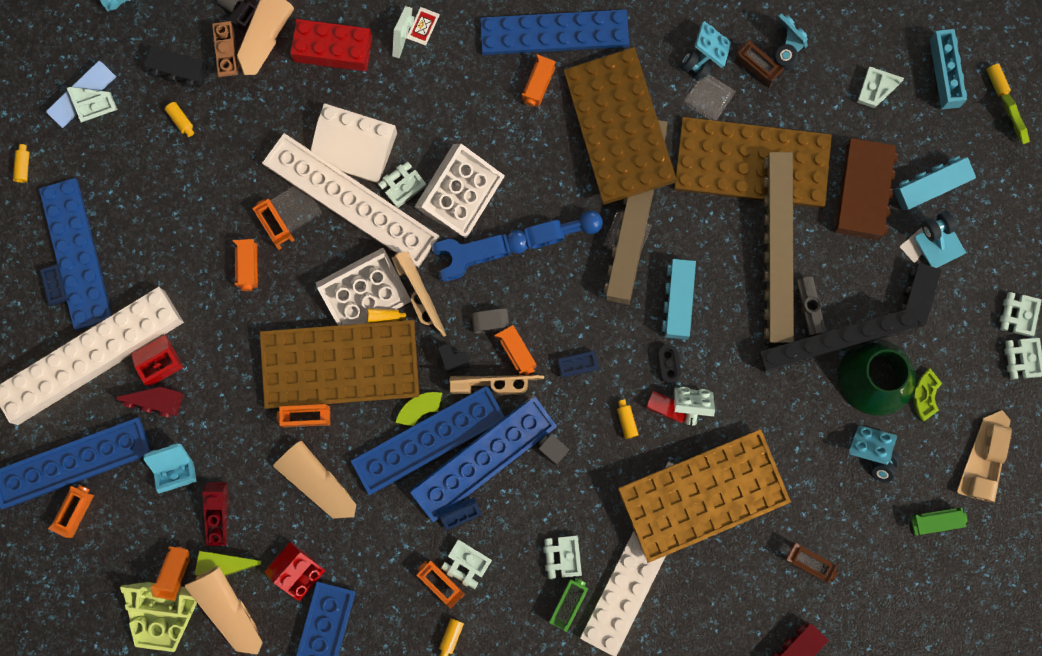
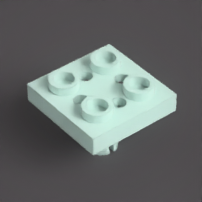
(693, 403)

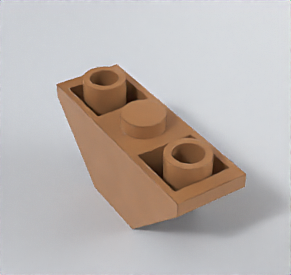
(225, 49)

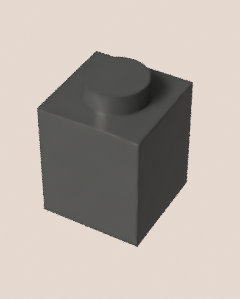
(553, 449)

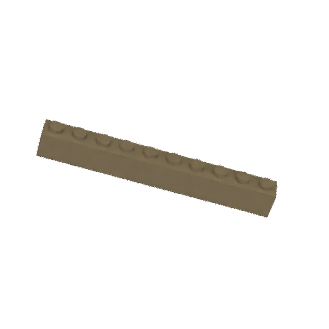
(630, 243)
(779, 248)

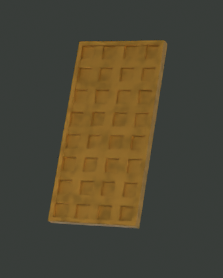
(620, 126)
(730, 157)
(339, 364)
(703, 495)

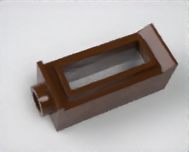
(758, 63)
(811, 563)

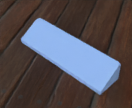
(95, 79)

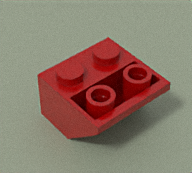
(156, 361)
(294, 571)

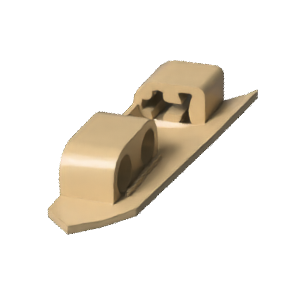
(261, 34)
(406, 266)
(463, 384)
(986, 458)
(315, 481)
(225, 610)

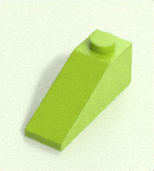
(227, 563)

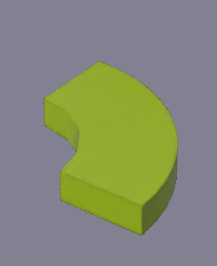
(1012, 111)
(925, 395)
(419, 406)

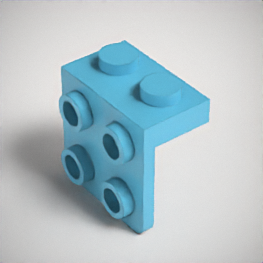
(171, 467)

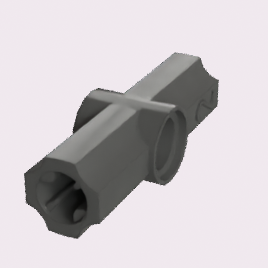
(808, 294)

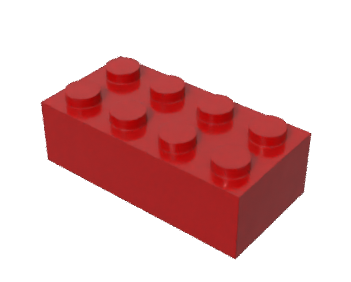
(331, 45)

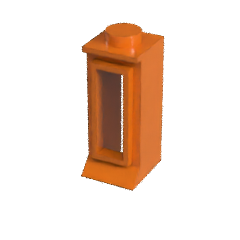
(538, 81)
(264, 205)
(246, 264)
(516, 351)
(284, 415)
(85, 500)
(425, 568)
(171, 574)

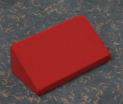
(664, 406)

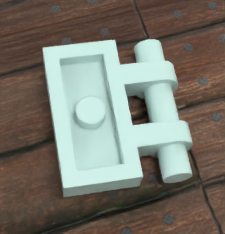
(404, 189)
(1026, 314)
(1030, 357)
(569, 557)
(470, 559)

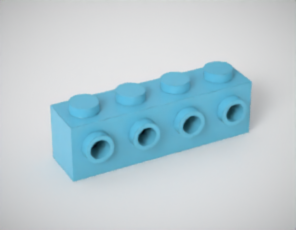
(948, 69)
(934, 183)
(680, 299)

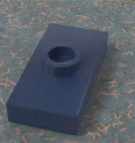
(53, 285)
(578, 364)
(460, 513)

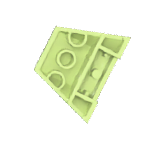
(157, 621)

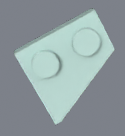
(401, 31)
(877, 87)
(91, 102)

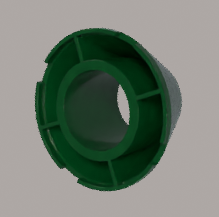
(859, 388)

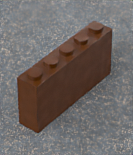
(866, 189)

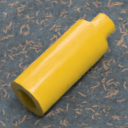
(998, 80)
(179, 119)
(21, 164)
(384, 315)
(627, 420)
(450, 637)

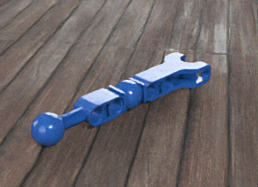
(516, 242)

